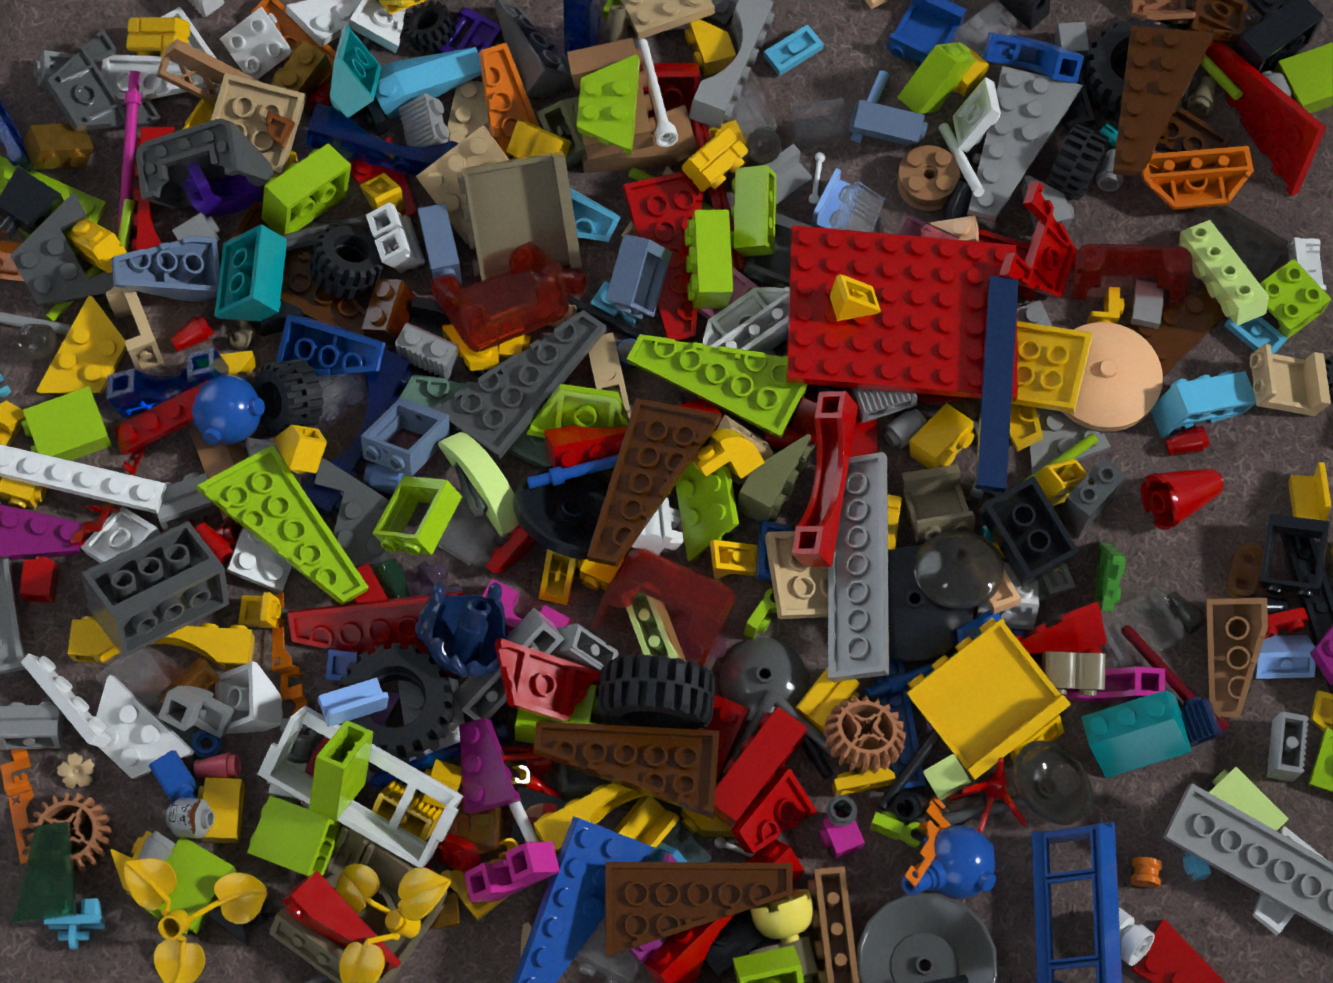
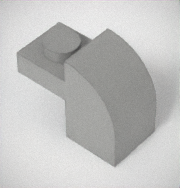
(195, 707)

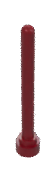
(1156, 662)

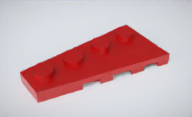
(1173, 960)

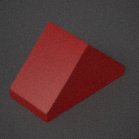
(805, 416)

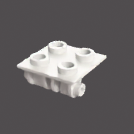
(256, 44)

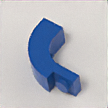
(1034, 55)

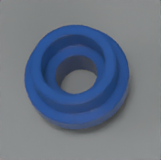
(197, 740)

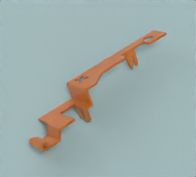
(285, 667)
(934, 808)
(18, 810)

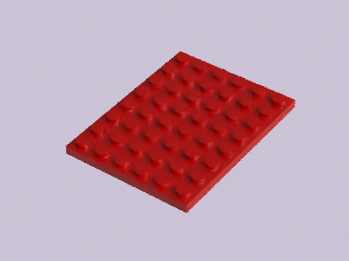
(928, 320)

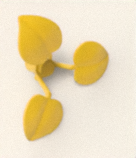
(151, 883)
(419, 894)

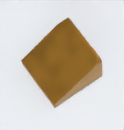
(449, 915)

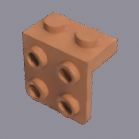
(1161, 10)

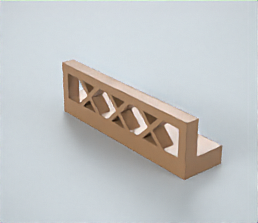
(198, 63)

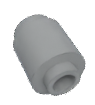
(904, 428)

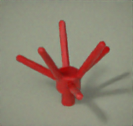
(994, 788)

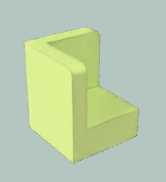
(947, 777)

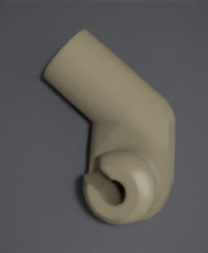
(243, 335)

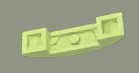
(485, 477)

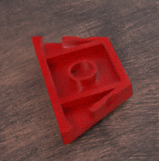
(542, 681)

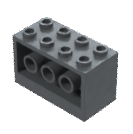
(155, 588)

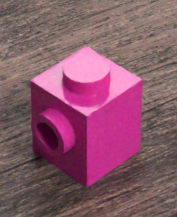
(841, 840)

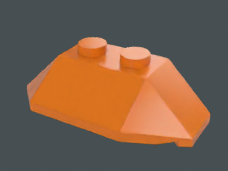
(1198, 176)

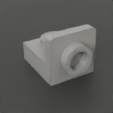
(48, 64)

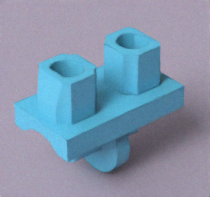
(88, 919)

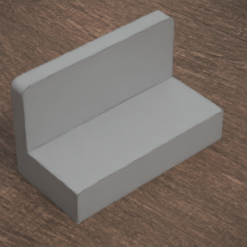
(789, 172)

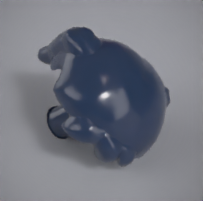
(463, 630)

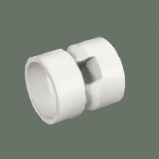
(1134, 939)

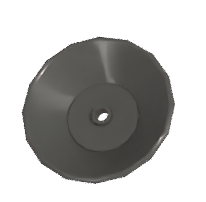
(927, 930)

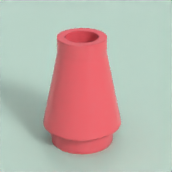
(219, 766)

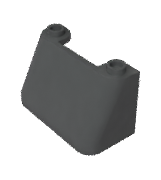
(215, 146)

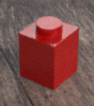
(39, 580)

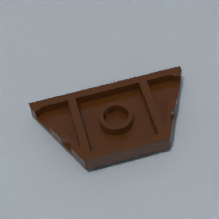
(1220, 17)

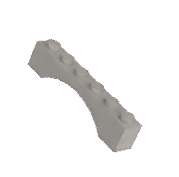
(716, 93)

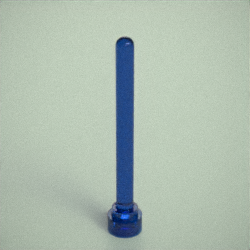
(442, 754)

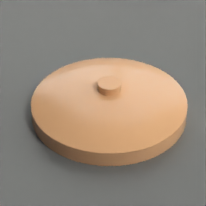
(1118, 380)

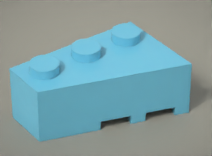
(1203, 400)

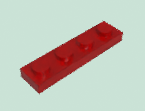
(157, 422)

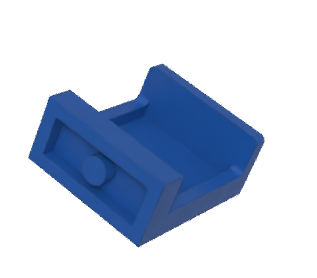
(923, 27)

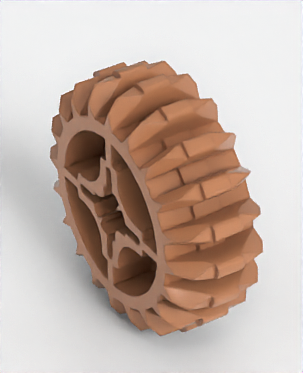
(870, 749)
(76, 821)

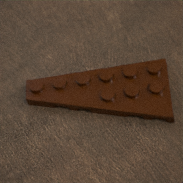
(1155, 81)
(671, 897)

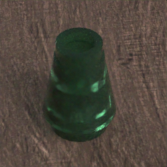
(392, 578)

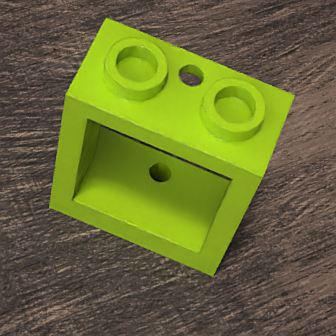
(408, 494)

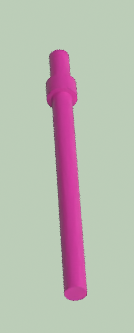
(132, 101)

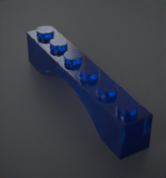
(353, 142)
(382, 392)

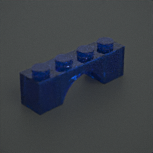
(137, 392)

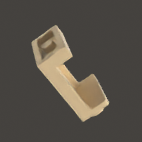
(141, 348)
(1290, 382)

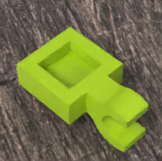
(760, 618)
(890, 826)

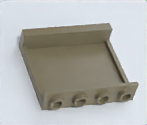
(517, 205)

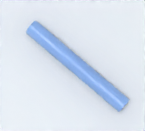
(874, 97)

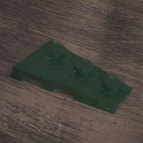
(49, 877)

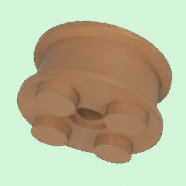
(927, 177)

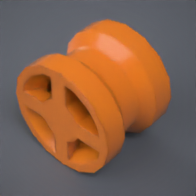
(1146, 872)

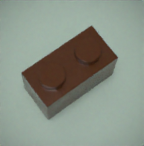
(388, 310)

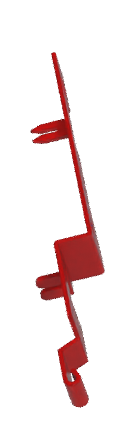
(96, 526)

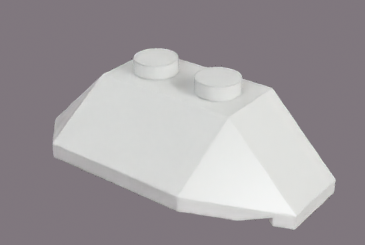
(752, 322)

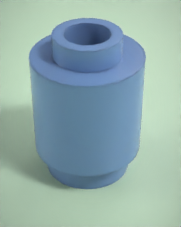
(382, 478)

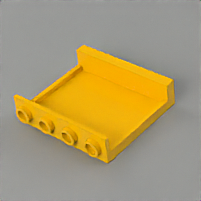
(986, 697)

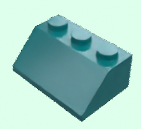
(353, 75)
(251, 275)
(1137, 733)

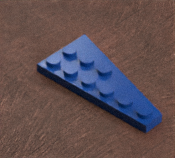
(574, 899)

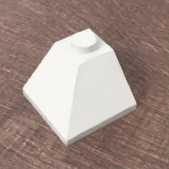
(253, 698)

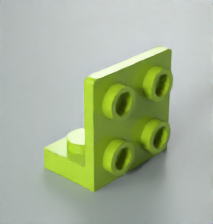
(1294, 298)

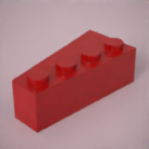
(756, 766)

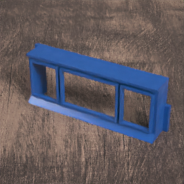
(1105, 901)

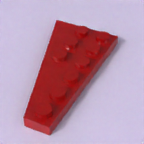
(1271, 117)
(661, 213)
(361, 625)

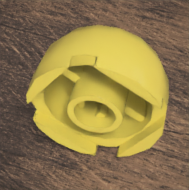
(784, 917)

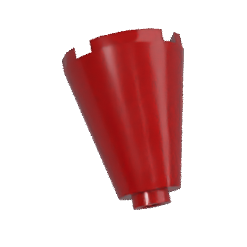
(1179, 494)

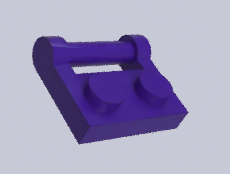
(481, 34)

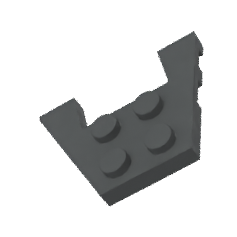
(87, 96)
(50, 264)
(357, 515)

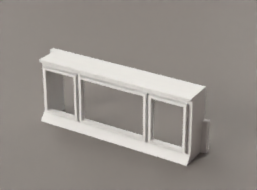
(356, 816)

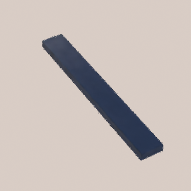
(996, 384)

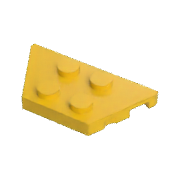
(86, 355)

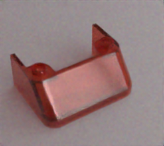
(677, 586)

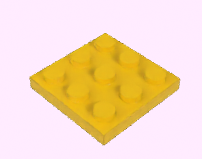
(1050, 366)

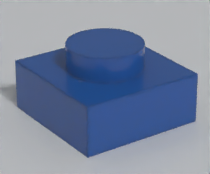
(338, 662)

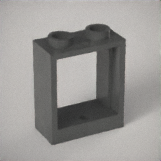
(1091, 498)

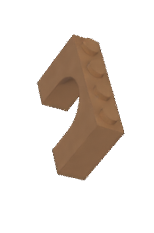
(594, 58)

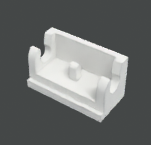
(1308, 256)

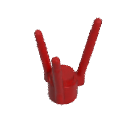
(533, 762)

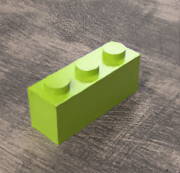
(754, 211)

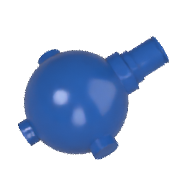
(227, 410)
(961, 865)

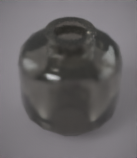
(758, 153)

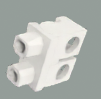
(395, 238)
(659, 532)

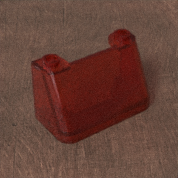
(1168, 263)
(506, 304)

